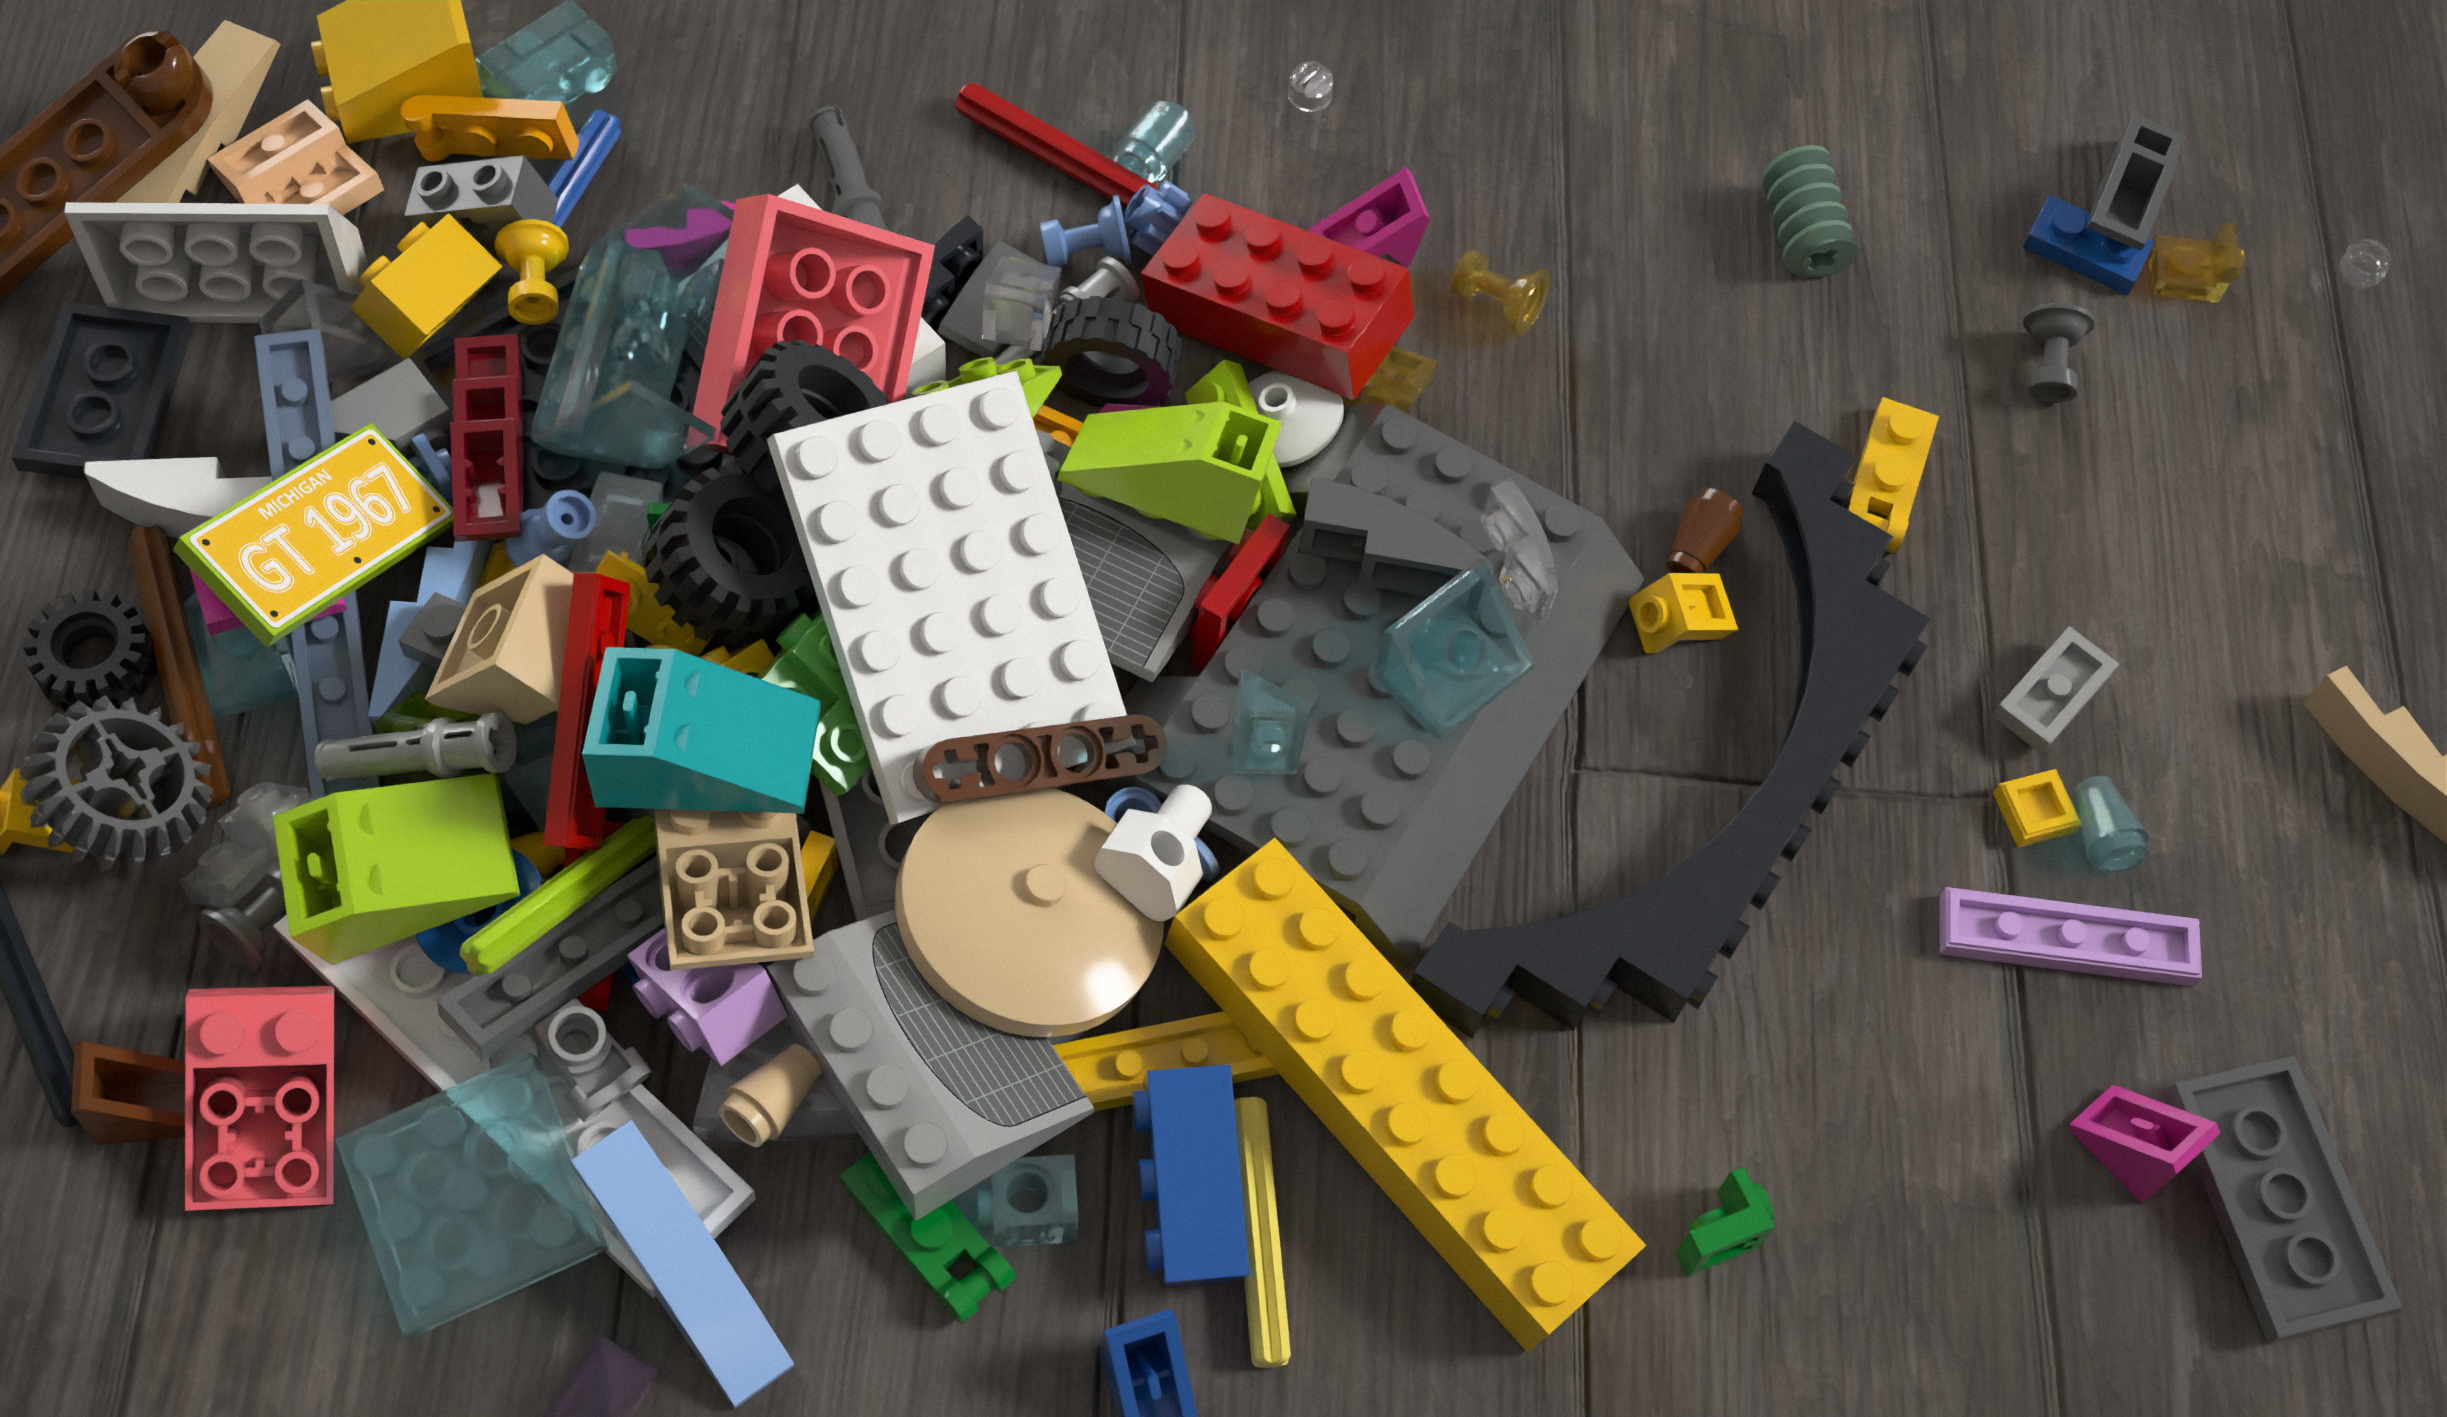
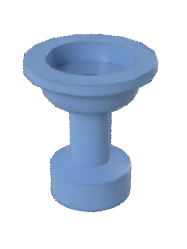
(1108, 233)
(553, 529)

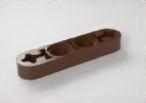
(1040, 753)

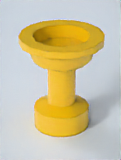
(532, 250)

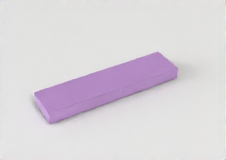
(2069, 936)

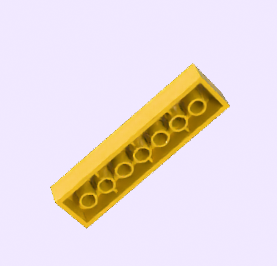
(1402, 1094)

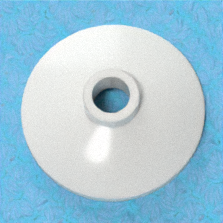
(1307, 411)

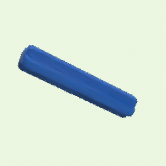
(573, 176)

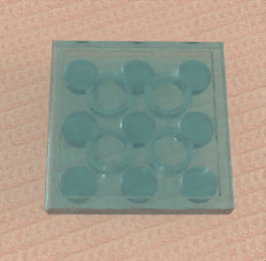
(470, 1195)

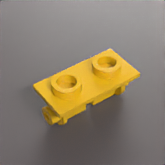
(644, 613)

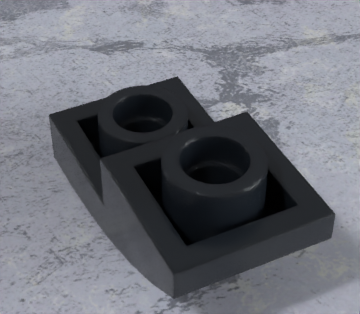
(953, 262)

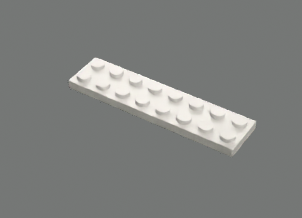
(398, 997)

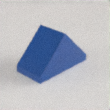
(1147, 1368)

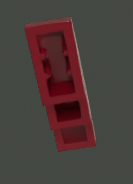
(487, 438)

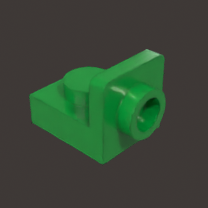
(1724, 1236)

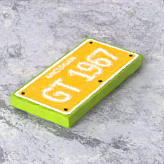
(316, 534)

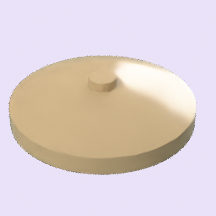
(1015, 917)

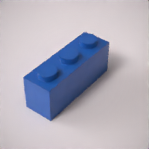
(1192, 1176)

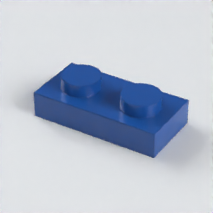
(2064, 238)

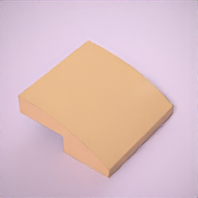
(296, 162)

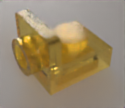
(2195, 266)
(1398, 380)

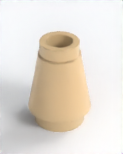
(769, 1096)

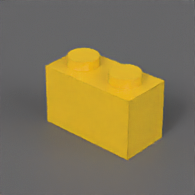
(423, 286)

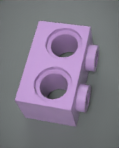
(709, 1006)

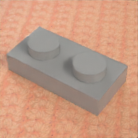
(2055, 690)

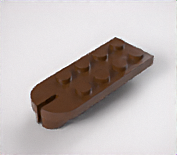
(96, 144)

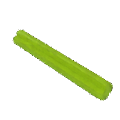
(559, 897)

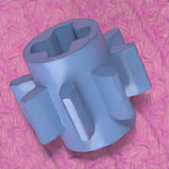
(1155, 215)

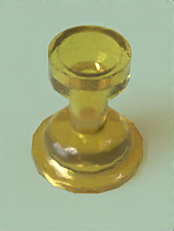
(1521, 298)

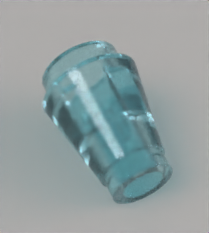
(2109, 827)

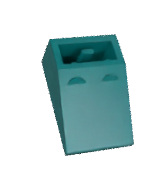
(696, 736)

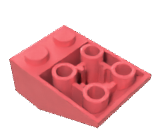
(259, 1097)

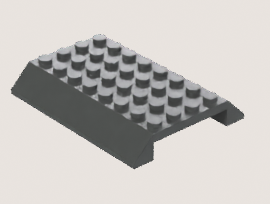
(1377, 800)

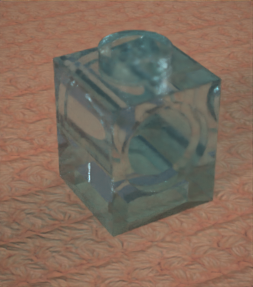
(1053, 1223)

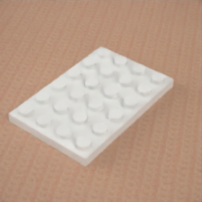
(946, 580)

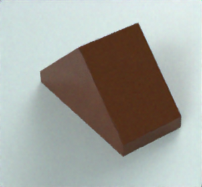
(127, 1094)

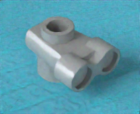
(602, 1071)

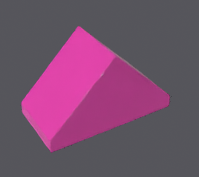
(2141, 1138)

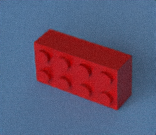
(1279, 295)

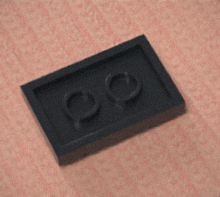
(101, 389)

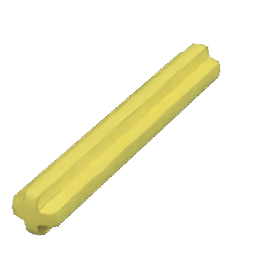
(1265, 1284)

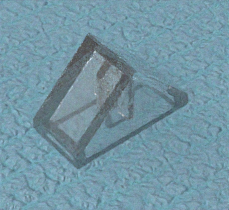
(1019, 302)

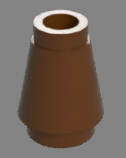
(1704, 531)

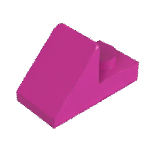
(1381, 220)

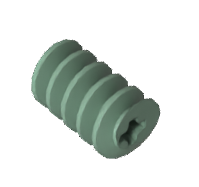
(1809, 213)

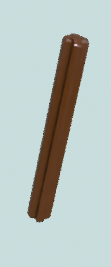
(176, 652)

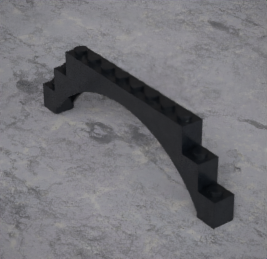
(1671, 930)

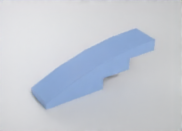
(447, 572)
(682, 1263)

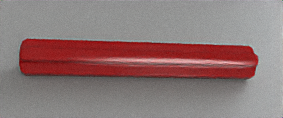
(1048, 144)

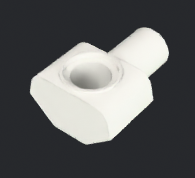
(1155, 855)

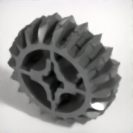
(112, 806)

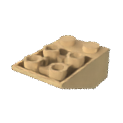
(731, 887)

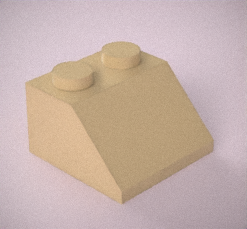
(509, 645)

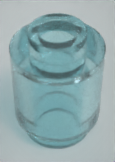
(1156, 140)

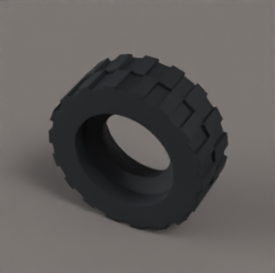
(1118, 328)

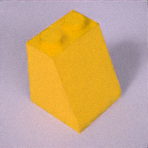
(385, 55)

